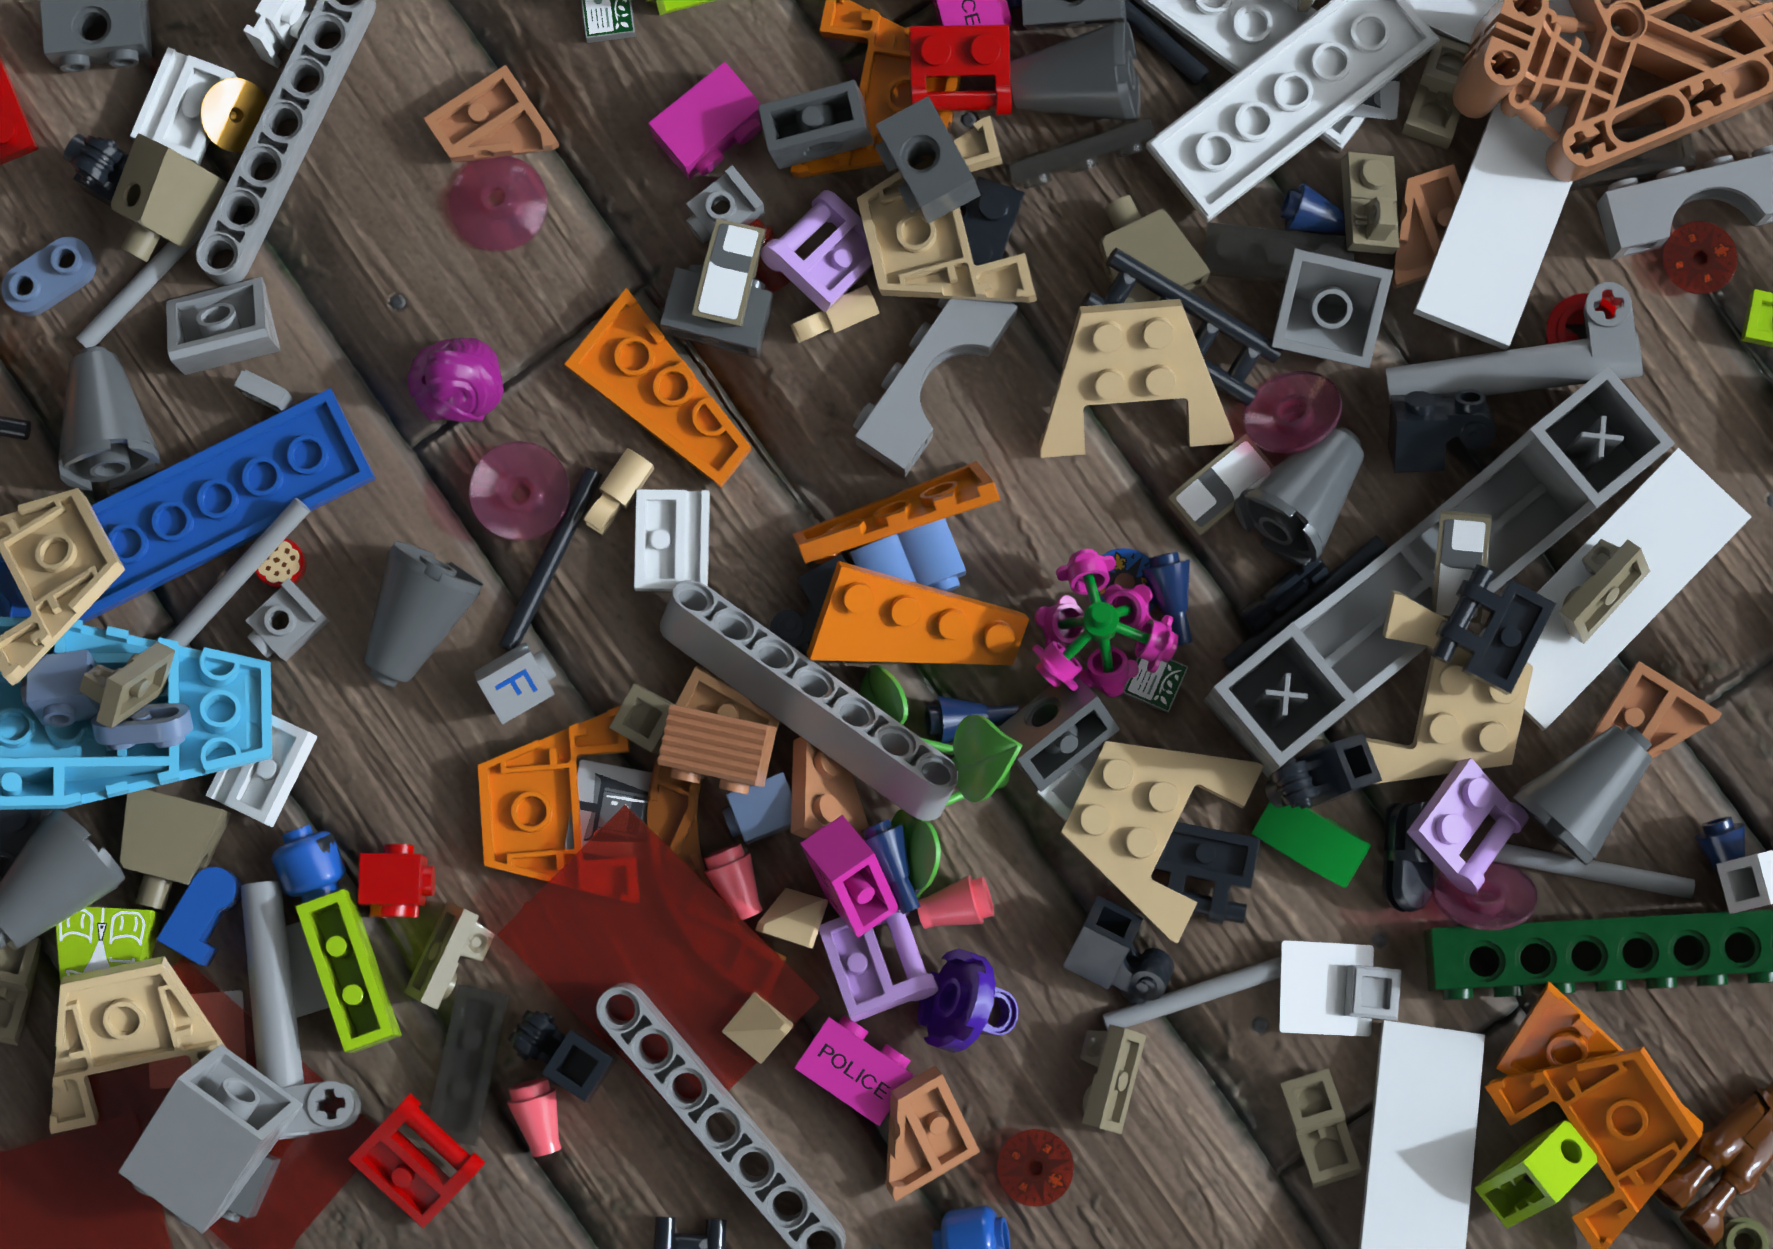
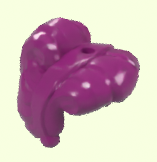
(456, 380)

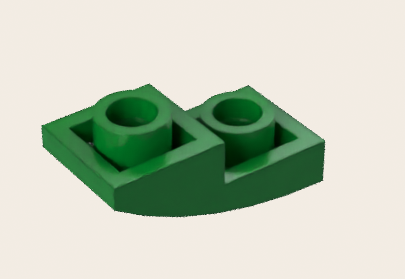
(1313, 841)

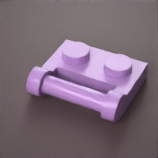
(835, 263)
(1455, 816)
(863, 971)

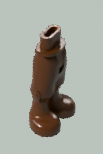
(1742, 1149)

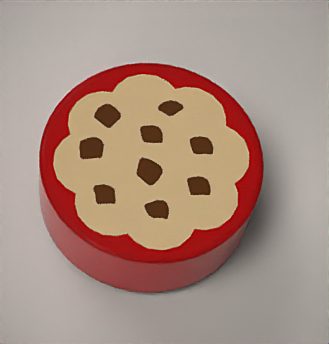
(284, 563)

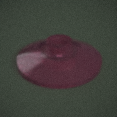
(505, 225)
(1293, 412)
(505, 470)
(1501, 902)

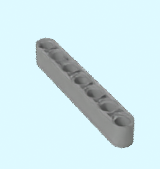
(285, 151)
(809, 700)
(714, 1099)

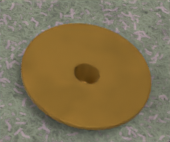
(232, 112)

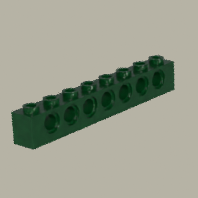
(1451, 947)

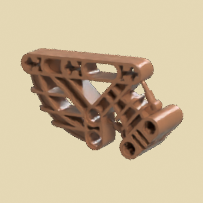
(1524, 60)

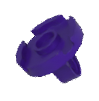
(964, 1003)

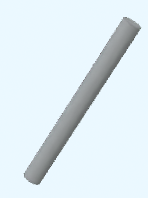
(134, 291)
(239, 573)
(1596, 871)
(1195, 994)

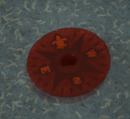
(1700, 257)
(1035, 1167)

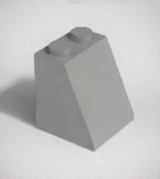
(209, 1138)

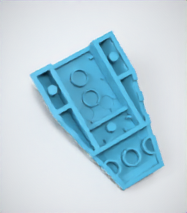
(69, 768)

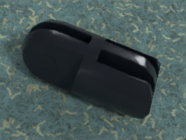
(1406, 867)

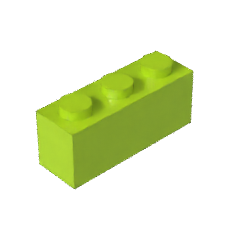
(348, 971)

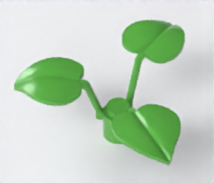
(982, 763)

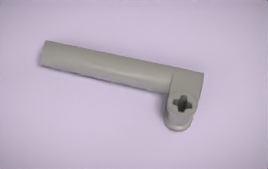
(1536, 367)
(276, 1020)

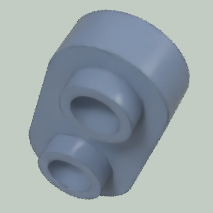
(49, 279)
(153, 723)

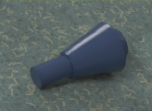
(1311, 212)
(1170, 586)
(947, 713)
(1722, 840)
(891, 853)

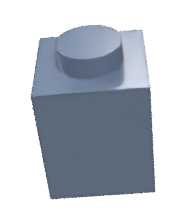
(761, 811)

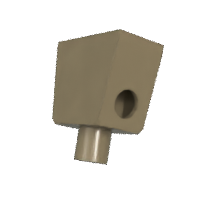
(163, 197)
(1155, 243)
(168, 841)

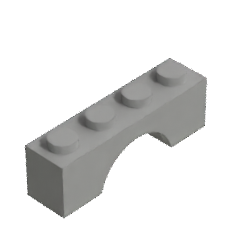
(1641, 215)
(897, 427)

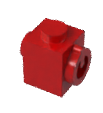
(395, 882)

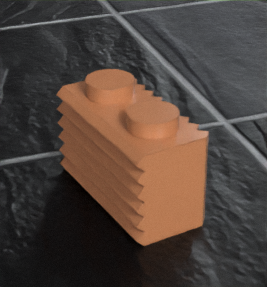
(716, 747)

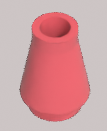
(734, 879)
(957, 904)
(536, 1114)

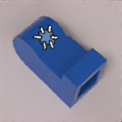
(199, 913)

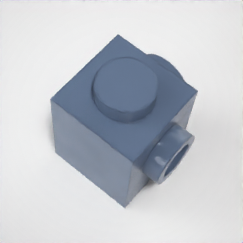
(54, 688)

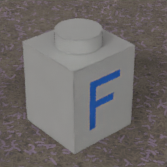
(516, 681)

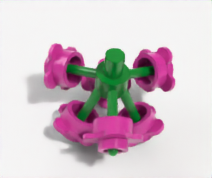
(1122, 613)

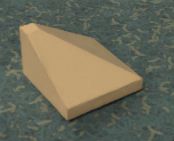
(794, 918)
(757, 1028)

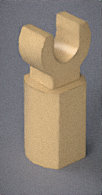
(842, 314)
(618, 490)

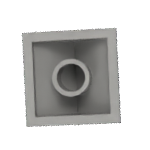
(1331, 308)
(220, 326)

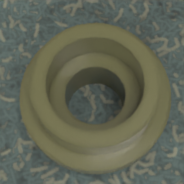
(1754, 1230)

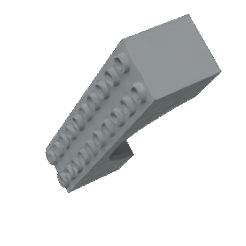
(1535, 497)

